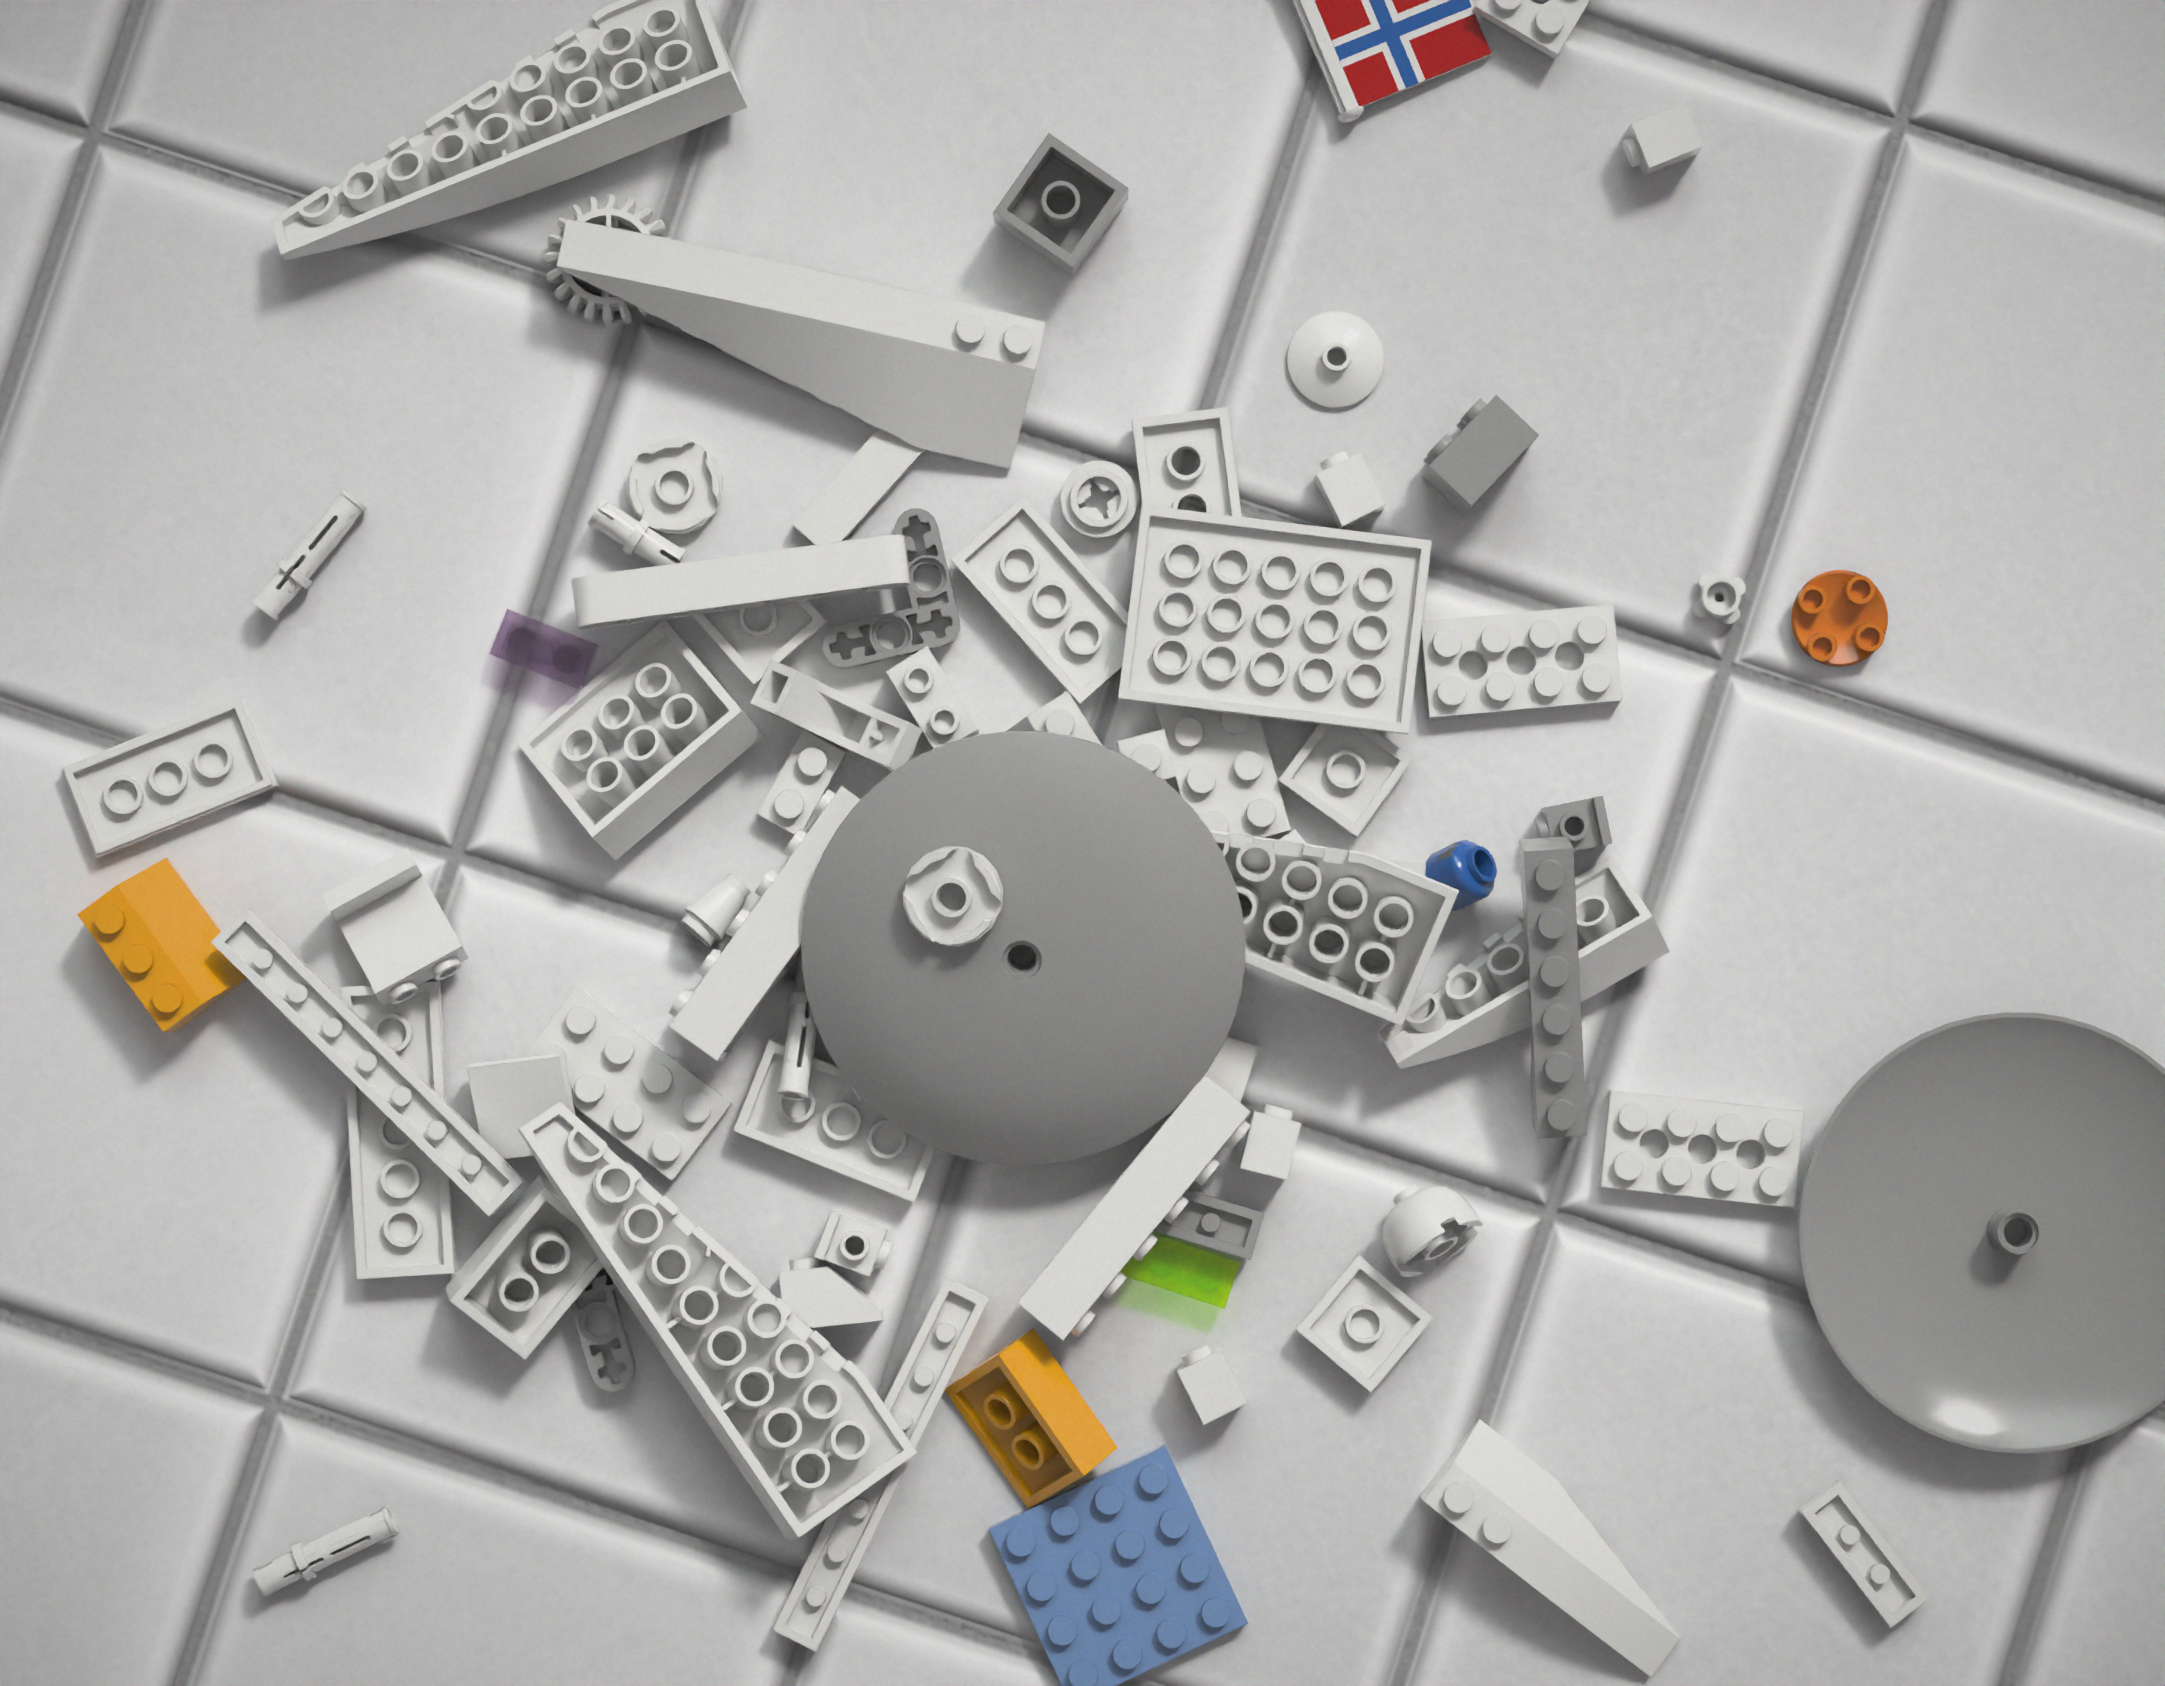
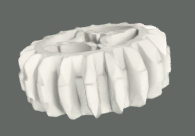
(608, 217)

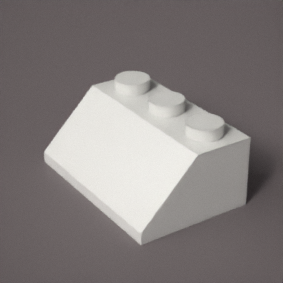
(526, 1271)

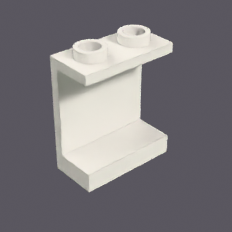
(395, 928)

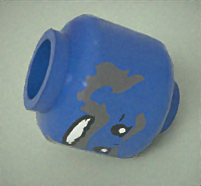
(1465, 868)

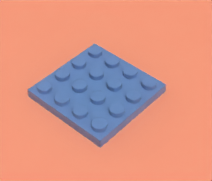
(1118, 1573)

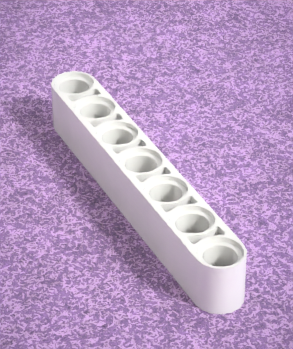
(740, 581)

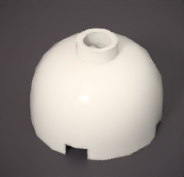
(1427, 1227)

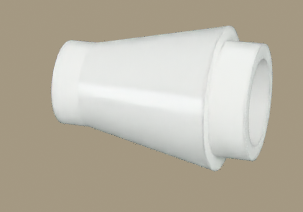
(715, 910)

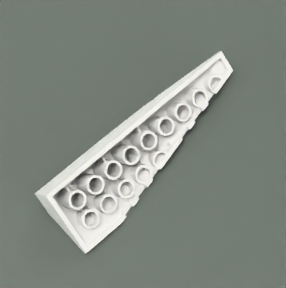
(581, 105)
(893, 357)
(1337, 919)
(764, 1381)

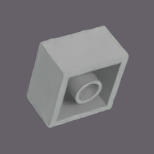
(1060, 204)
(1480, 454)

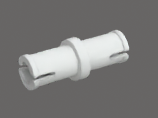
(635, 535)

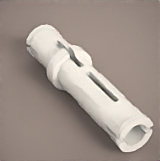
(309, 555)
(795, 1076)
(309, 1558)

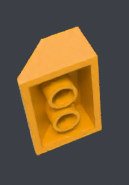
(162, 945)
(1031, 1418)

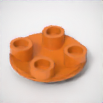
(1839, 618)

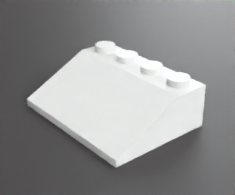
(639, 740)

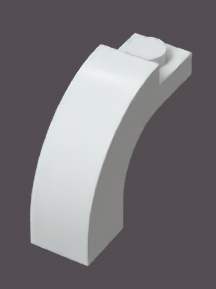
(836, 716)

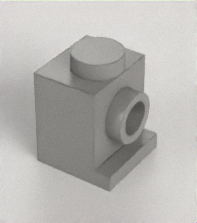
(1592, 816)

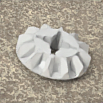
(1108, 478)

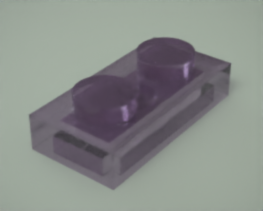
(544, 649)

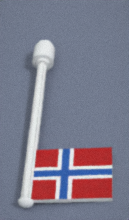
(1388, 45)

